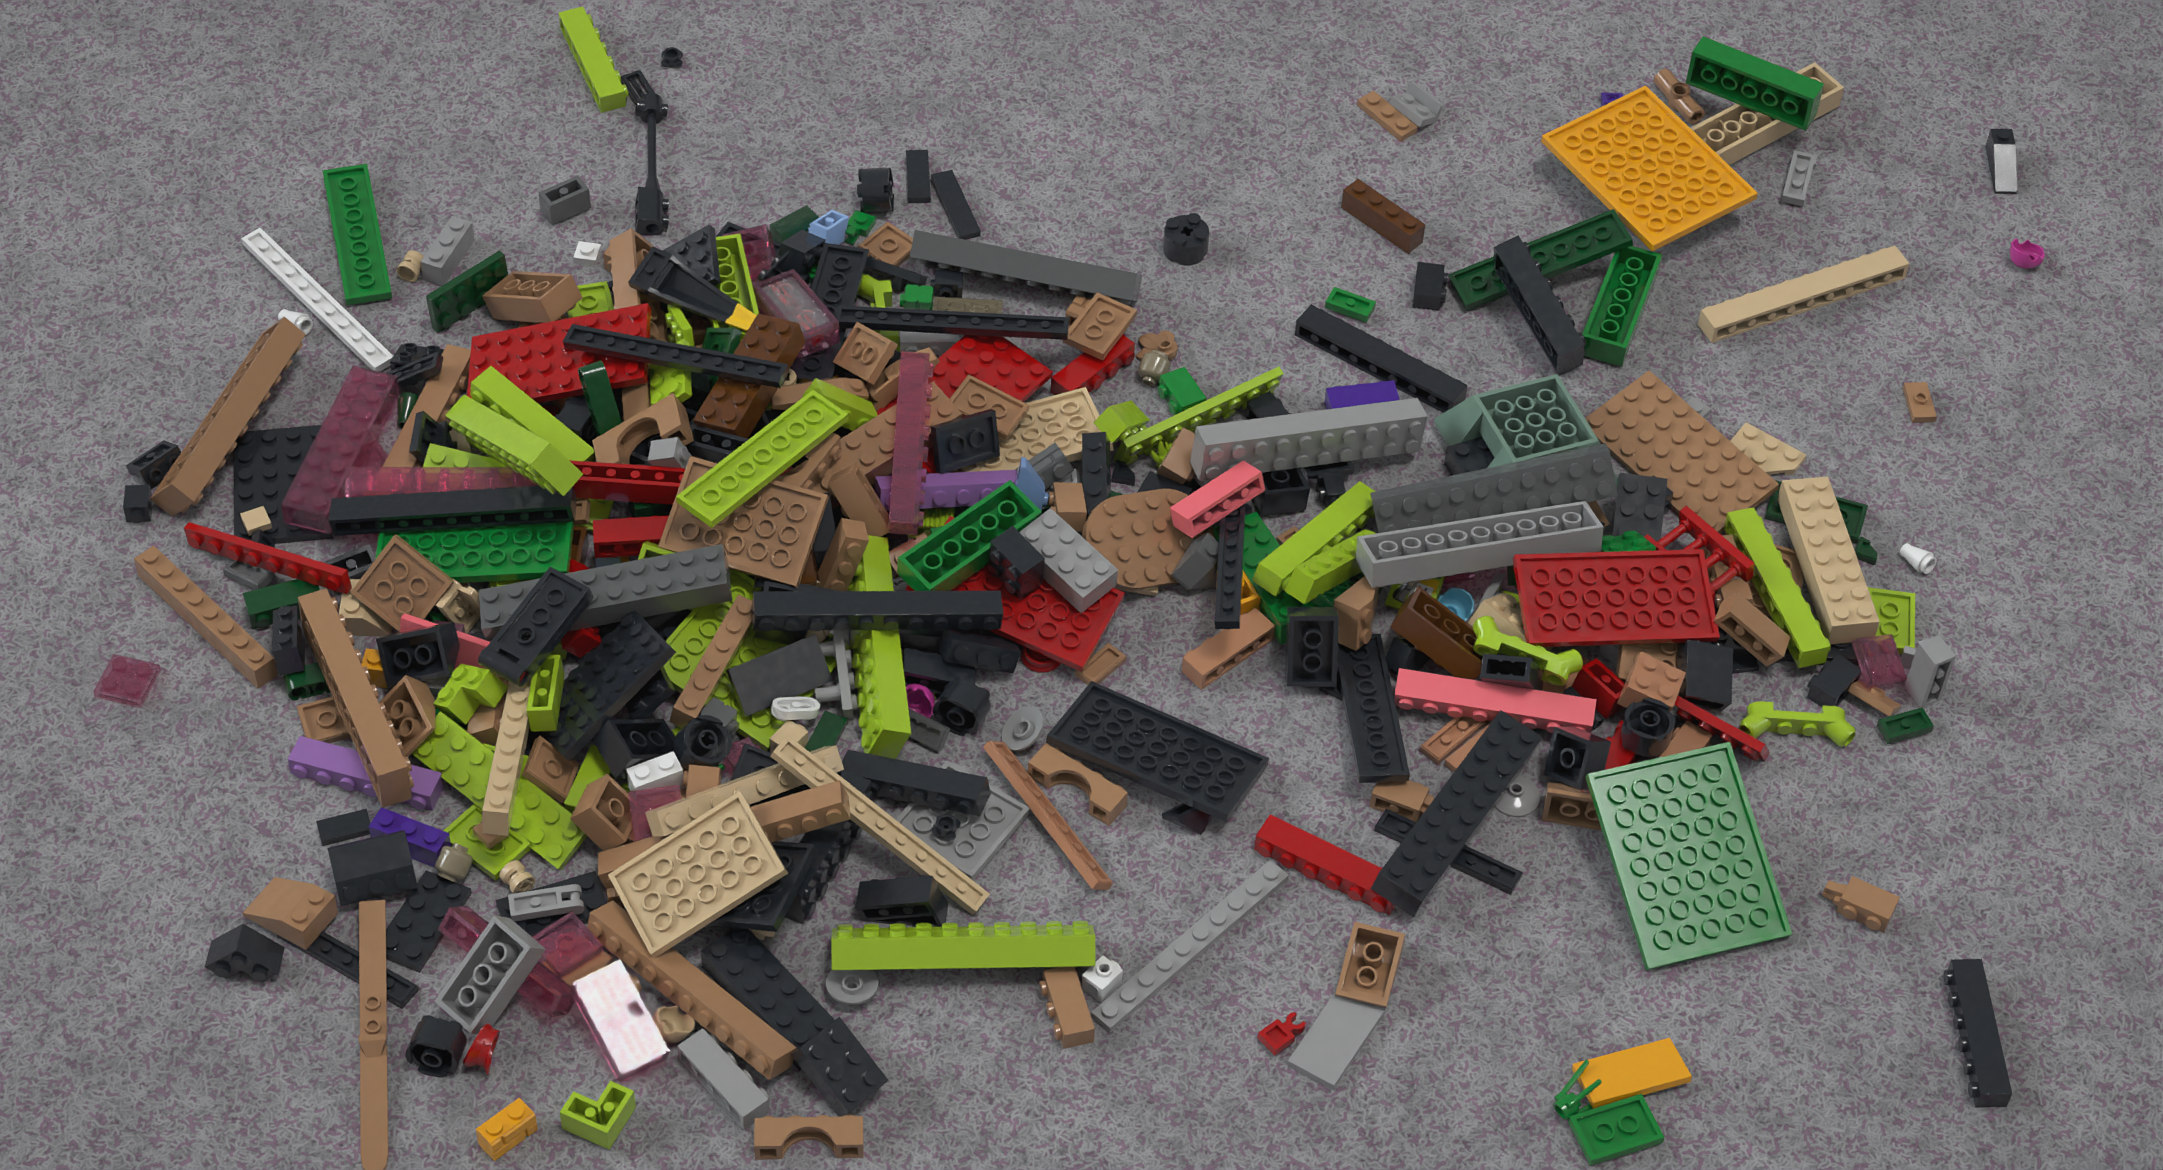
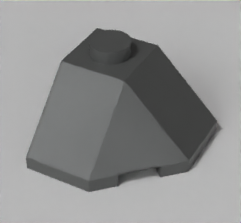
(1198, 564)

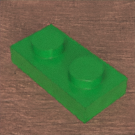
(1350, 304)

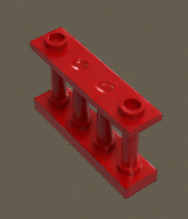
(1713, 541)

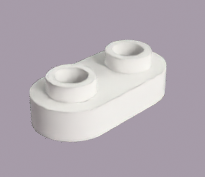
(795, 708)

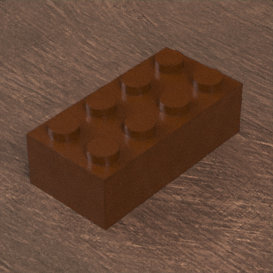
(1438, 634)

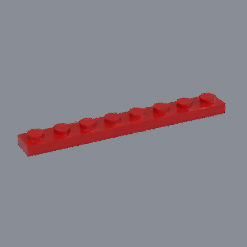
(268, 558)

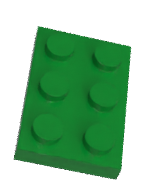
(1616, 1129)

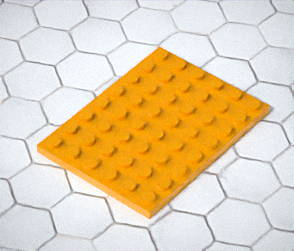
(1649, 168)

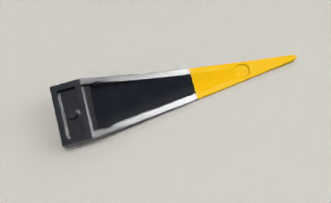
(676, 284)

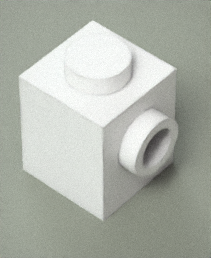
(1102, 979)

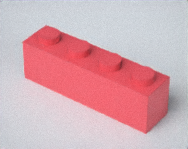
(1217, 499)

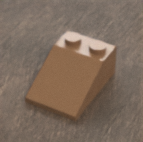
(1356, 614)
(411, 712)
(293, 910)
(1370, 964)

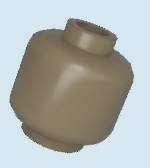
(1152, 366)
(454, 862)

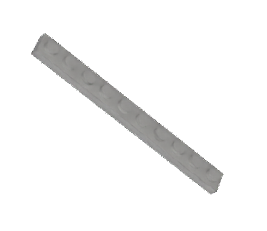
(1189, 946)

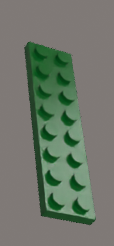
(357, 234)

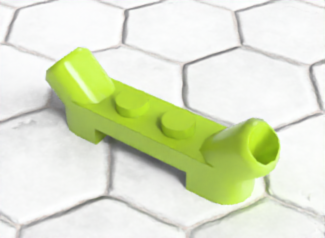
(881, 296)
(1555, 667)
(1830, 722)

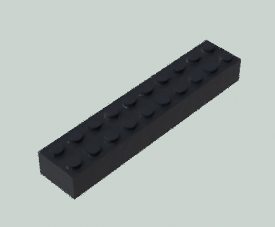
(1456, 813)

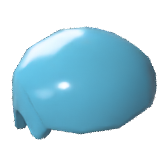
(1458, 602)

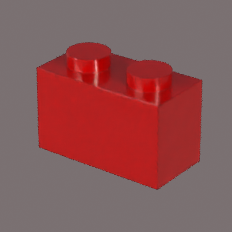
(1599, 683)

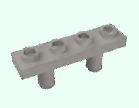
(846, 680)

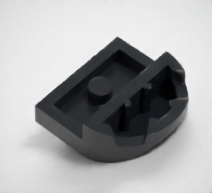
(429, 431)

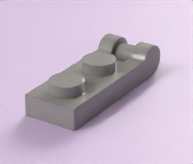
(546, 902)

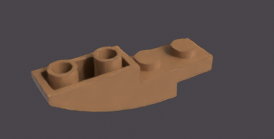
(887, 385)

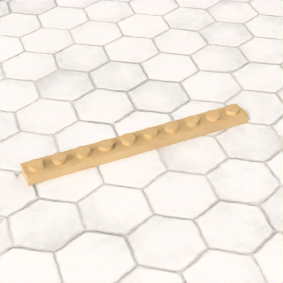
(884, 827)

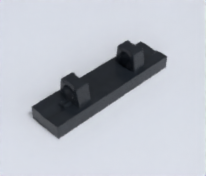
(900, 274)

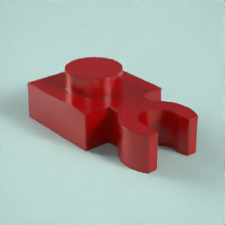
(1280, 1035)

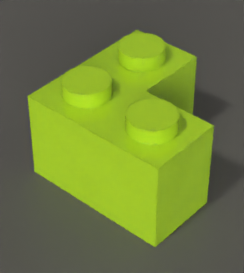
(467, 690)
(601, 1119)

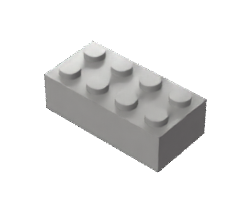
(1070, 561)
(490, 974)

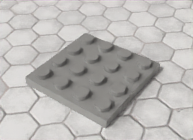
(977, 837)

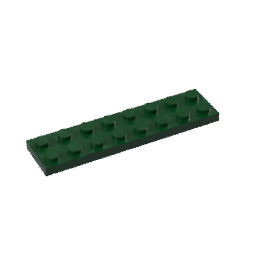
(1554, 252)

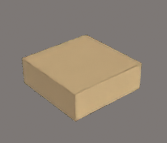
(255, 520)

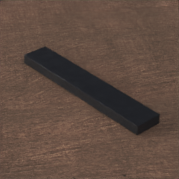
(1469, 861)
(346, 961)

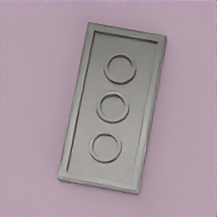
(1335, 1039)

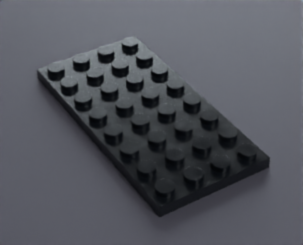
(1158, 751)

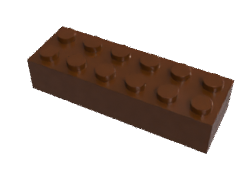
(736, 404)

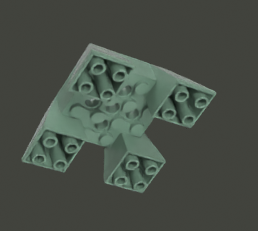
(1520, 421)

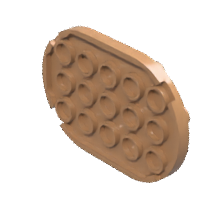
(1139, 537)

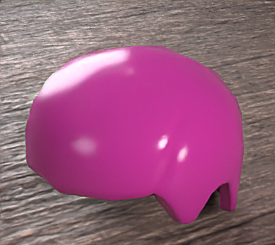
(2026, 254)
(920, 699)

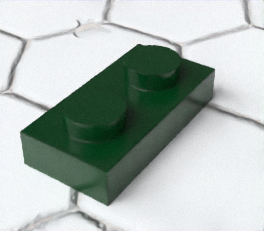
(1905, 725)

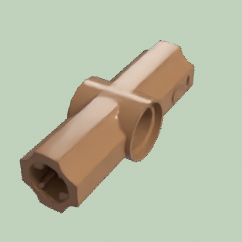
(1679, 96)

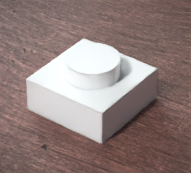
(587, 253)

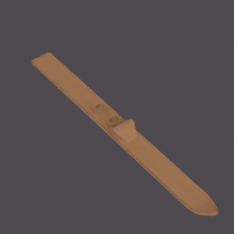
(373, 1035)

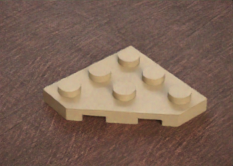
(1767, 451)

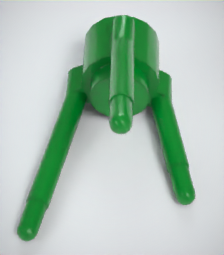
(1569, 1104)

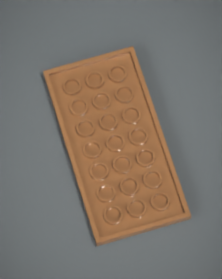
(1665, 437)

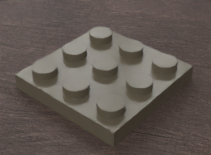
(968, 305)

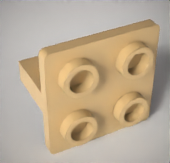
(460, 605)

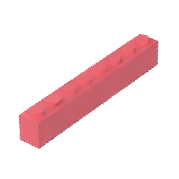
(1485, 699)

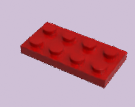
(1751, 746)

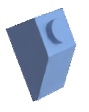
(1031, 484)

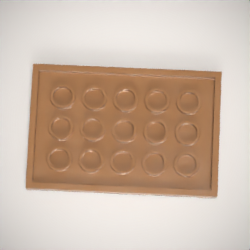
(762, 537)

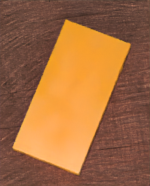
(1633, 1072)

